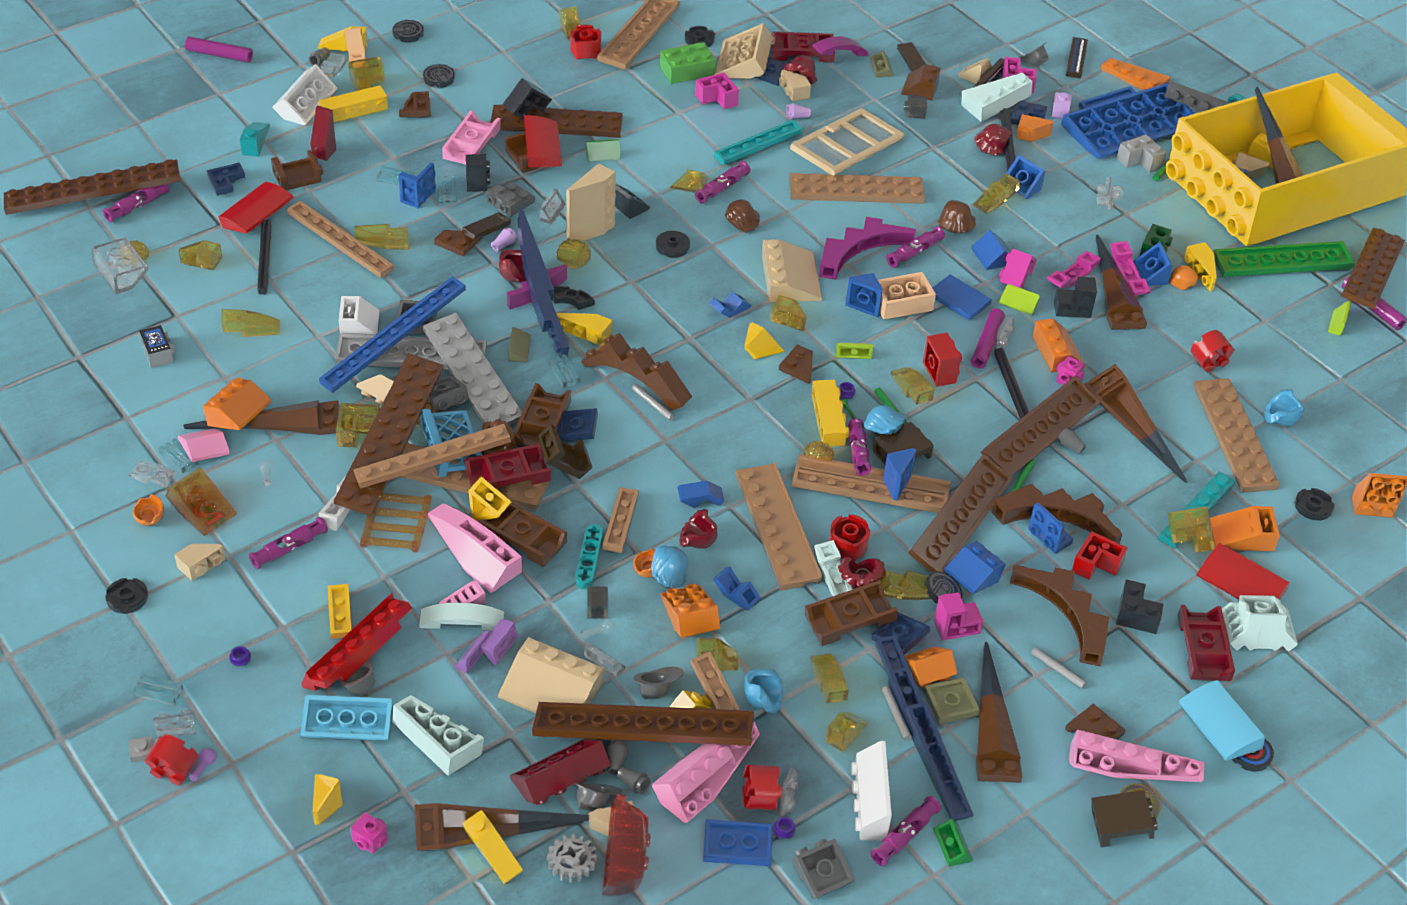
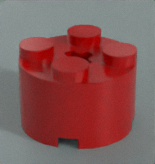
(585, 42)
(1212, 350)
(850, 536)
(171, 759)
(761, 787)

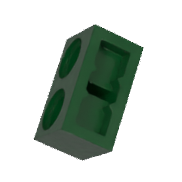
(1155, 235)

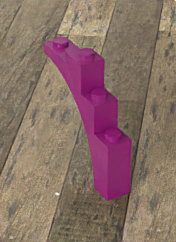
(856, 240)

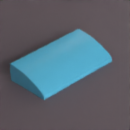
(347, 717)
(1222, 721)

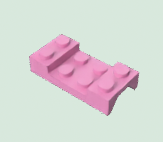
(469, 138)

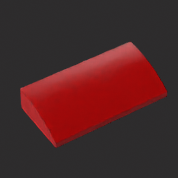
(542, 142)
(255, 207)
(1240, 575)

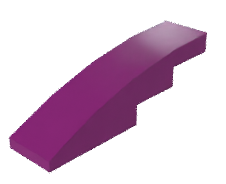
(522, 296)

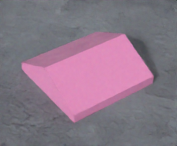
(204, 444)

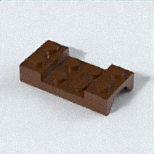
(539, 413)
(528, 533)
(849, 612)

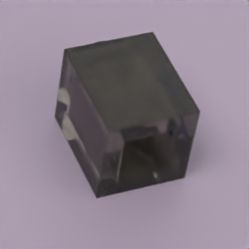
(915, 106)
(597, 602)

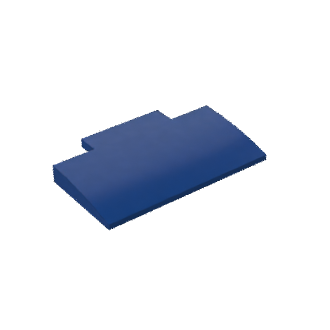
(1124, 116)

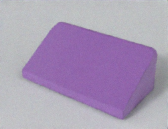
(499, 641)
(472, 654)

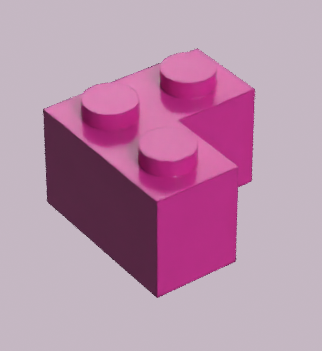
(1013, 66)
(719, 89)
(1017, 269)
(956, 618)

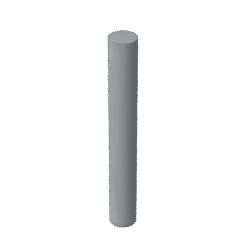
(654, 403)
(1058, 667)
(896, 713)

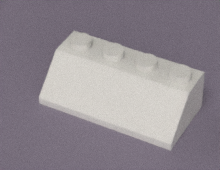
(302, 97)
(872, 792)

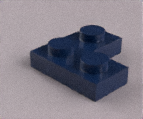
(1029, 109)
(222, 177)

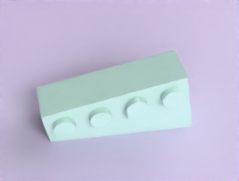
(993, 97)
(436, 735)

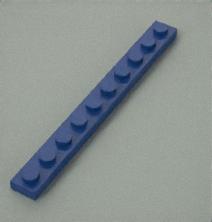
(392, 334)

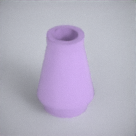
(796, 111)
(504, 239)

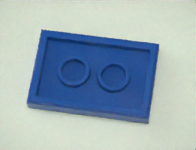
(960, 297)
(738, 842)

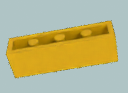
(356, 103)
(829, 412)

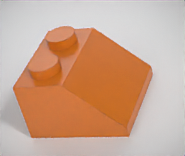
(931, 665)

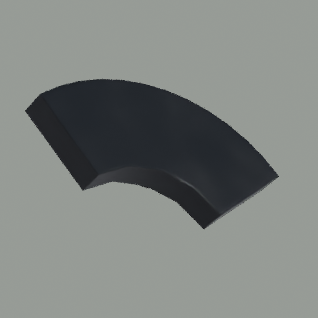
(579, 298)

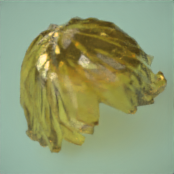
(573, 253)

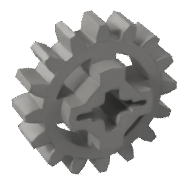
(569, 855)

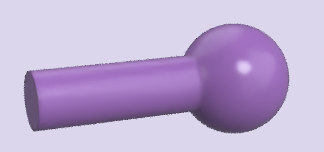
(206, 757)

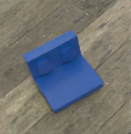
(417, 189)
(1048, 529)

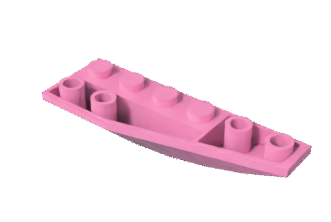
(476, 548)
(1130, 760)
(699, 777)

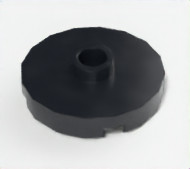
(672, 244)

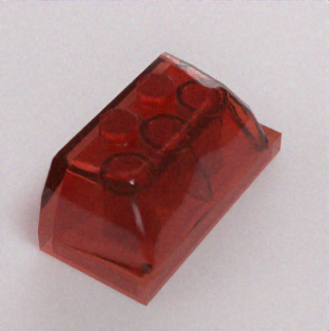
(625, 848)

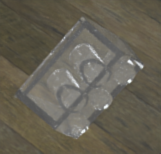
(119, 264)

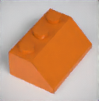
(1054, 343)
(235, 404)

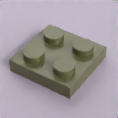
(951, 700)

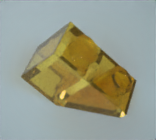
(569, 20)
(201, 254)
(788, 313)
(723, 654)
(844, 730)

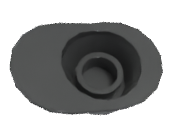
(1036, 57)
(360, 680)
(657, 682)
(594, 795)

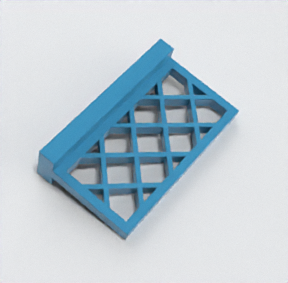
(432, 435)

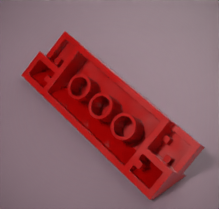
(357, 645)

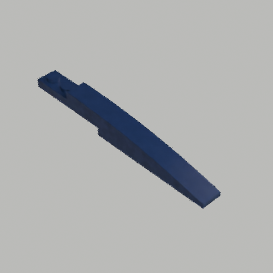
(540, 286)
(923, 729)

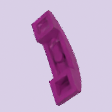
(829, 45)

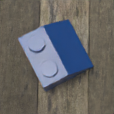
(976, 567)

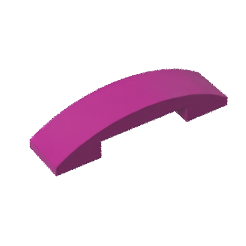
(1122, 256)
(1081, 268)

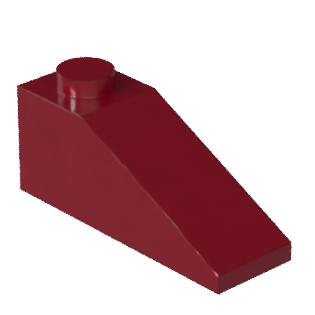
(323, 134)

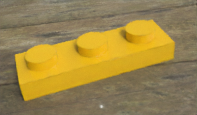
(339, 610)

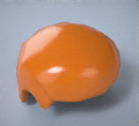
(1183, 277)
(149, 510)
(643, 563)

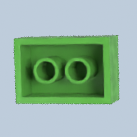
(687, 62)

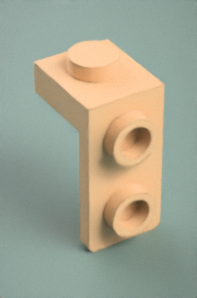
(355, 44)

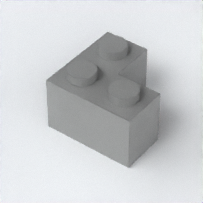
(1142, 151)

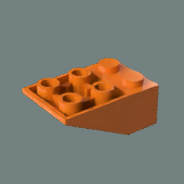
(1379, 494)
(1246, 529)
(691, 610)

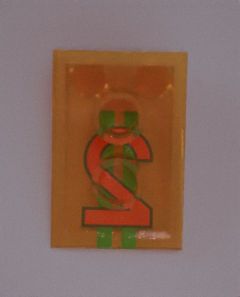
(200, 501)

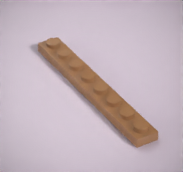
(340, 239)
(432, 455)

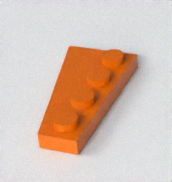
(1134, 75)

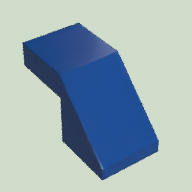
(732, 305)
(697, 492)
(739, 593)

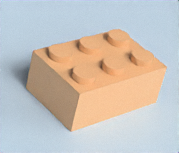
(906, 295)

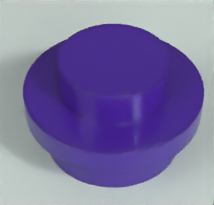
(847, 390)
(240, 656)
(784, 828)

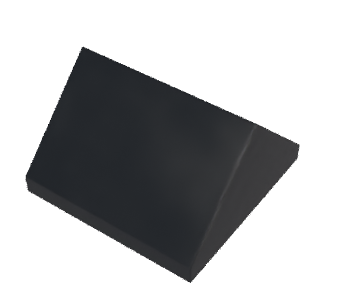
(628, 202)

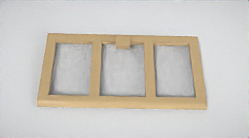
(847, 141)

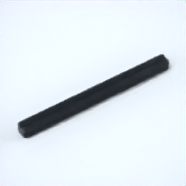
(1009, 147)
(264, 254)
(1011, 382)

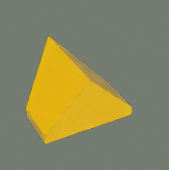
(760, 342)
(486, 501)
(326, 797)

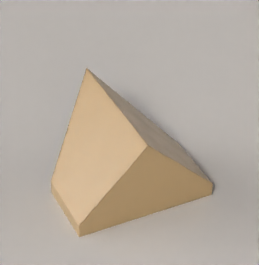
(975, 71)

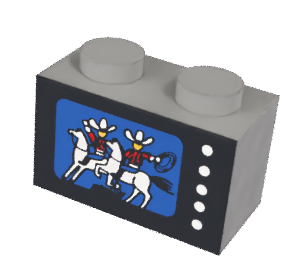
(157, 346)

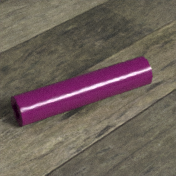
(219, 49)
(1387, 312)
(987, 338)

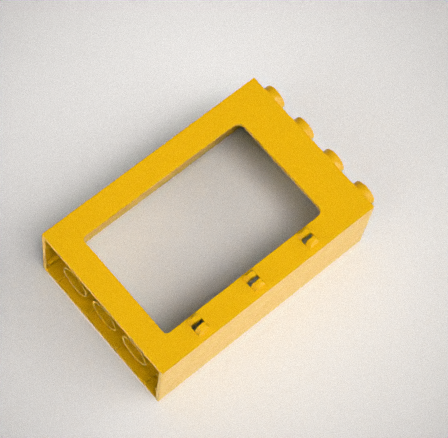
(1306, 112)

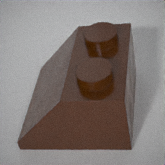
(922, 82)

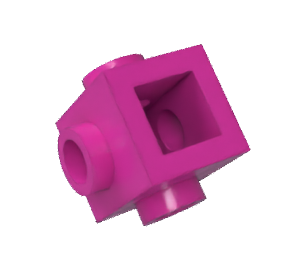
(1069, 369)
(369, 833)

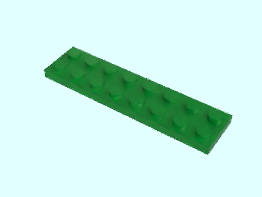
(1283, 258)

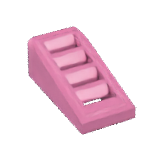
(467, 591)

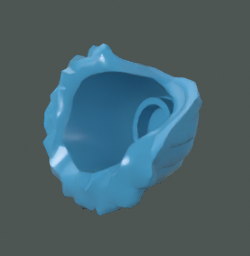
(1283, 409)
(884, 420)
(669, 566)
(764, 689)

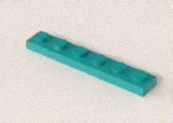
(758, 142)
(1208, 496)

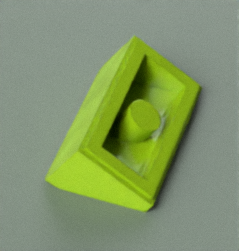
(1019, 299)
(1339, 318)
(854, 350)

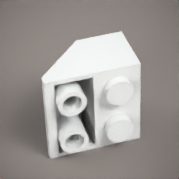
(358, 316)

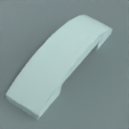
(829, 559)
(460, 614)

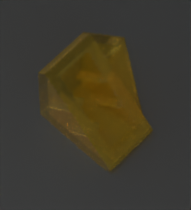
(691, 181)

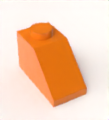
(1034, 128)

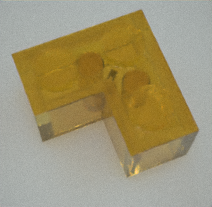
(366, 72)
(354, 420)
(1192, 525)

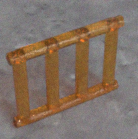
(417, 530)

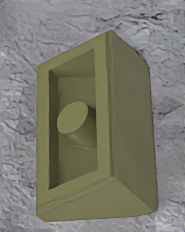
(881, 65)
(519, 345)

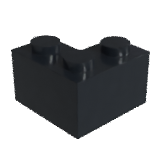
(526, 96)
(477, 172)
(1077, 301)
(1138, 612)

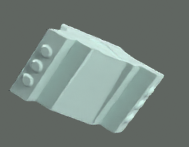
(1259, 623)

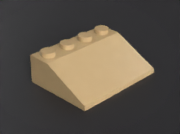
(745, 53)
(591, 204)
(790, 271)
(549, 675)

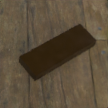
(911, 56)
(486, 226)

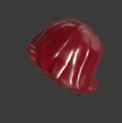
(803, 65)
(992, 139)
(511, 265)
(699, 531)
(861, 573)

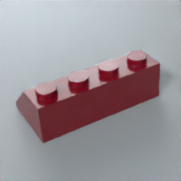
(561, 770)

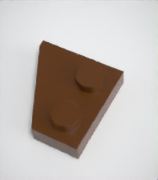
(417, 105)
(455, 241)
(798, 364)
(1096, 722)

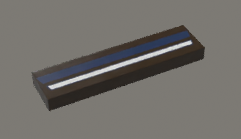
(1076, 57)
(992, 74)

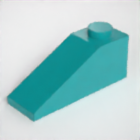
(253, 138)

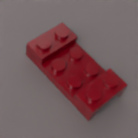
(798, 44)
(509, 467)
(1207, 644)

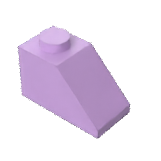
(1061, 105)

